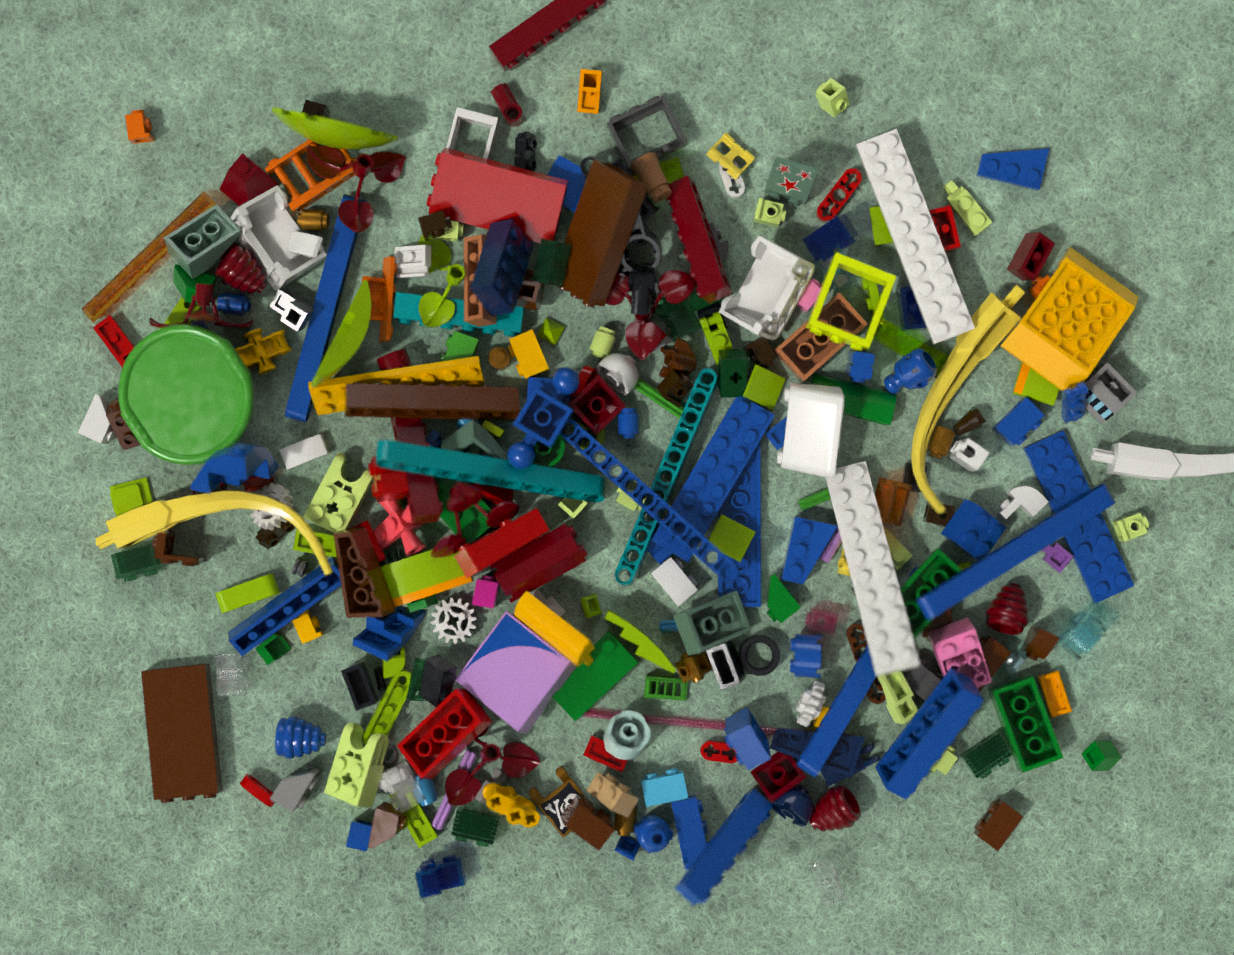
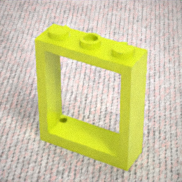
(864, 271)

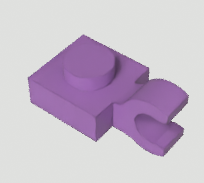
(1056, 556)

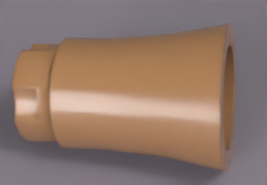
(650, 172)

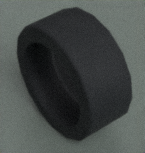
(759, 639)

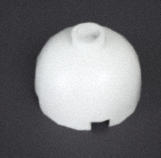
(619, 371)

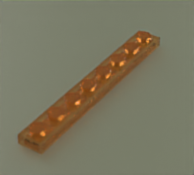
(143, 261)

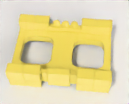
(726, 160)

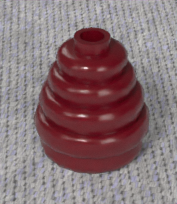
(241, 271)
(1008, 610)
(835, 810)

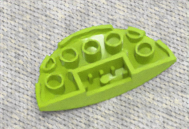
(333, 132)
(347, 337)

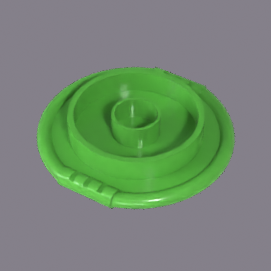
(185, 394)

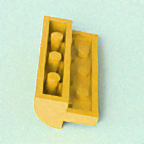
(554, 630)

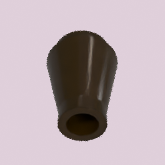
(969, 422)

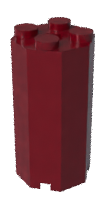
(539, 562)

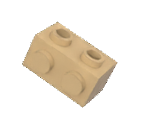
(612, 794)

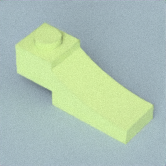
(898, 697)

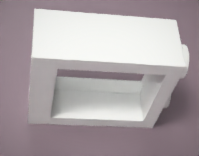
(477, 119)

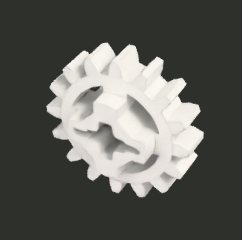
(268, 519)
(448, 610)
(810, 703)

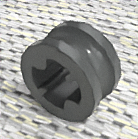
(300, 566)
(393, 755)

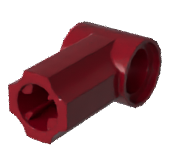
(507, 104)

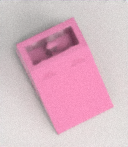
(960, 649)

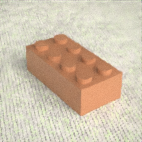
(806, 352)

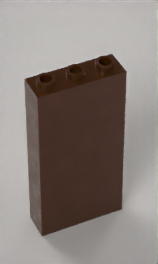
(601, 231)
(181, 732)

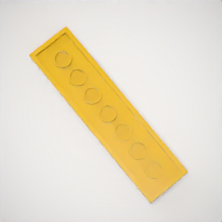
(330, 395)

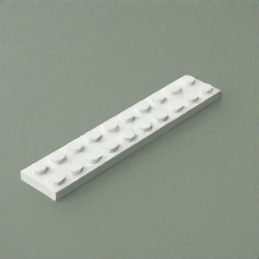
(915, 236)
(872, 570)

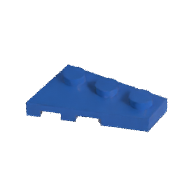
(1015, 167)

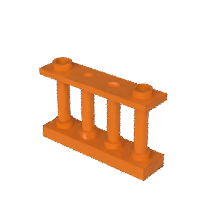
(316, 189)

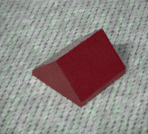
(596, 405)
(777, 774)

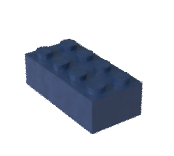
(501, 267)

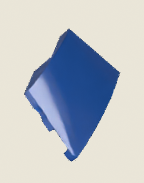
(389, 633)

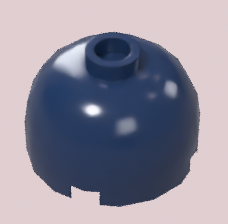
(795, 805)

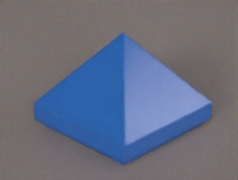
(627, 847)

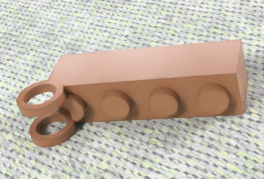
(474, 311)

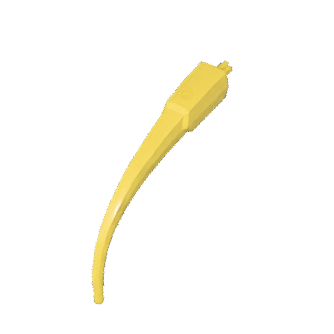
(991, 323)
(163, 515)

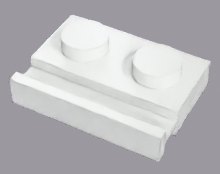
(412, 261)

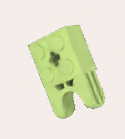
(338, 490)
(357, 768)

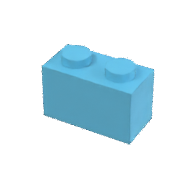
(664, 787)

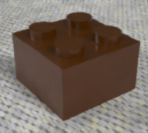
(587, 822)

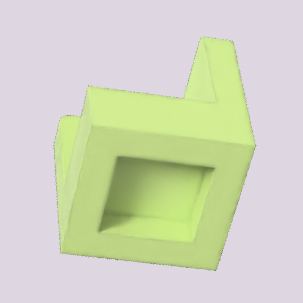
(572, 506)

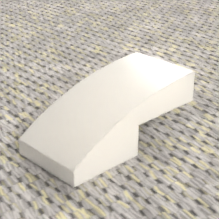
(304, 244)
(304, 451)

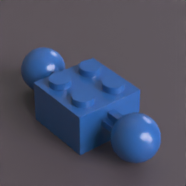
(543, 417)

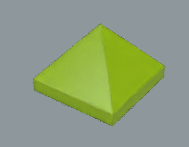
(550, 331)
(590, 605)

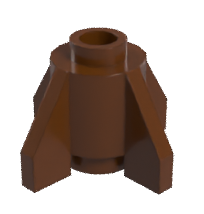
(678, 359)

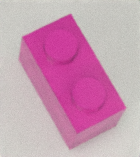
(486, 592)

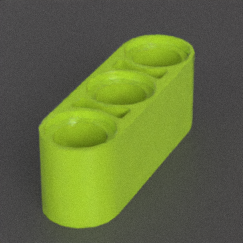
(247, 593)

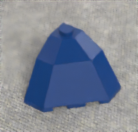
(235, 466)

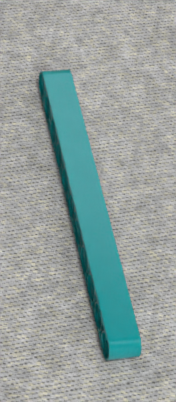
(667, 466)
(489, 471)

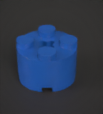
(807, 655)

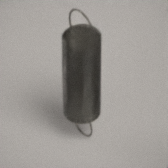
(379, 678)

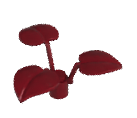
(386, 168)
(204, 296)
(642, 334)
(461, 499)
(516, 763)

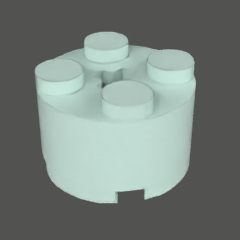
(638, 735)

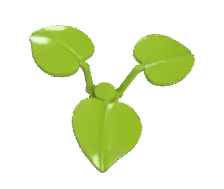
(434, 308)

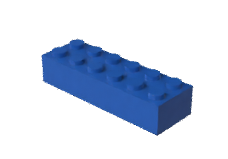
(929, 733)

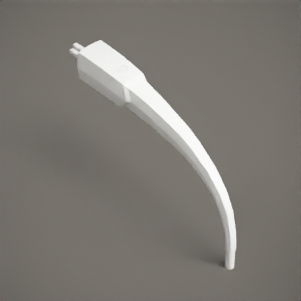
(1159, 463)

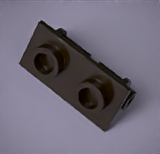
(270, 538)

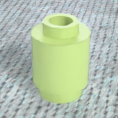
(602, 342)

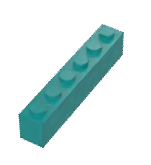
(407, 311)

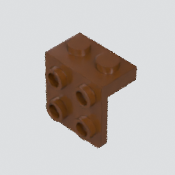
(121, 429)
(163, 546)

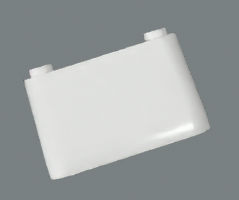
(267, 232)
(769, 290)
(812, 429)

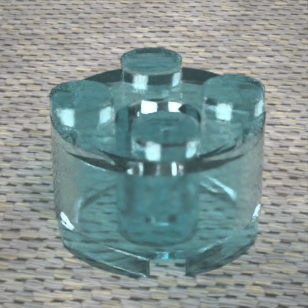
(1081, 635)

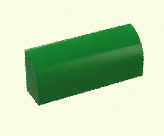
(862, 400)

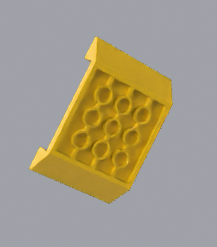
(1071, 322)

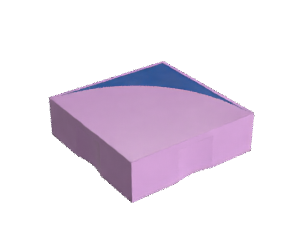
(515, 673)

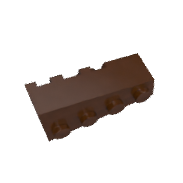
(361, 575)

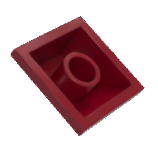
(245, 181)

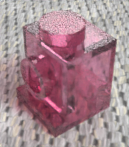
(830, 621)

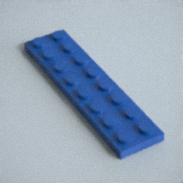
(716, 473)
(744, 507)
(1090, 542)

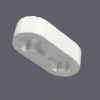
(728, 184)

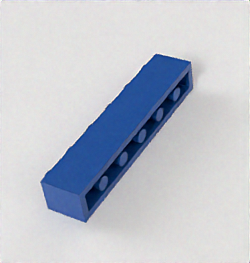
(284, 608)
(723, 847)

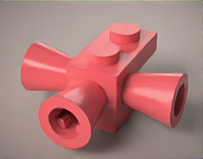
(397, 526)

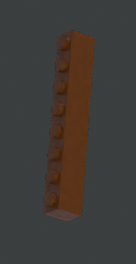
(431, 401)

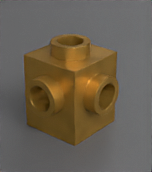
(693, 666)

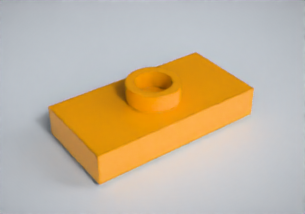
(1054, 693)

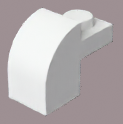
(1026, 498)

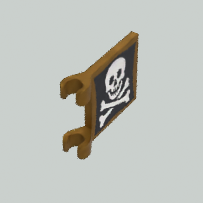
(558, 800)

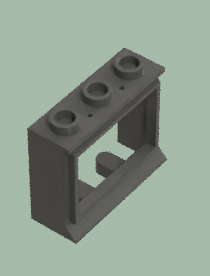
(638, 113)

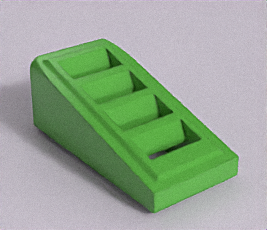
(648, 684)

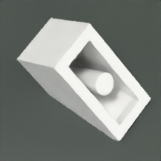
(96, 423)

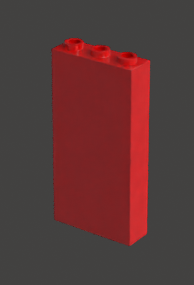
(489, 192)

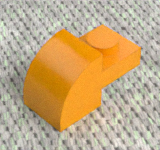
(589, 91)

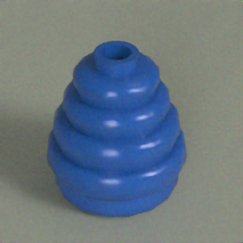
(297, 737)

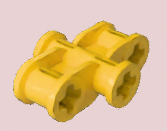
(263, 350)
(507, 802)

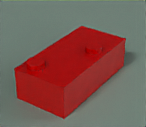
(501, 542)
(444, 733)

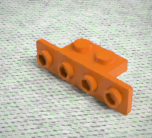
(381, 295)

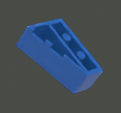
(804, 548)
(690, 828)

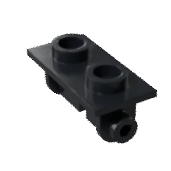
(525, 145)

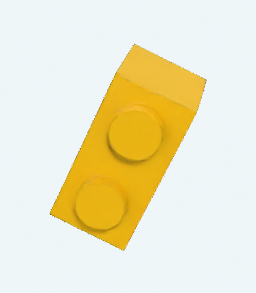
(528, 354)

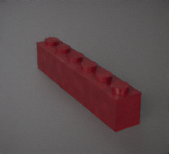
(540, 30)
(698, 240)
(422, 488)

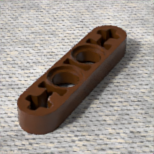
(851, 640)

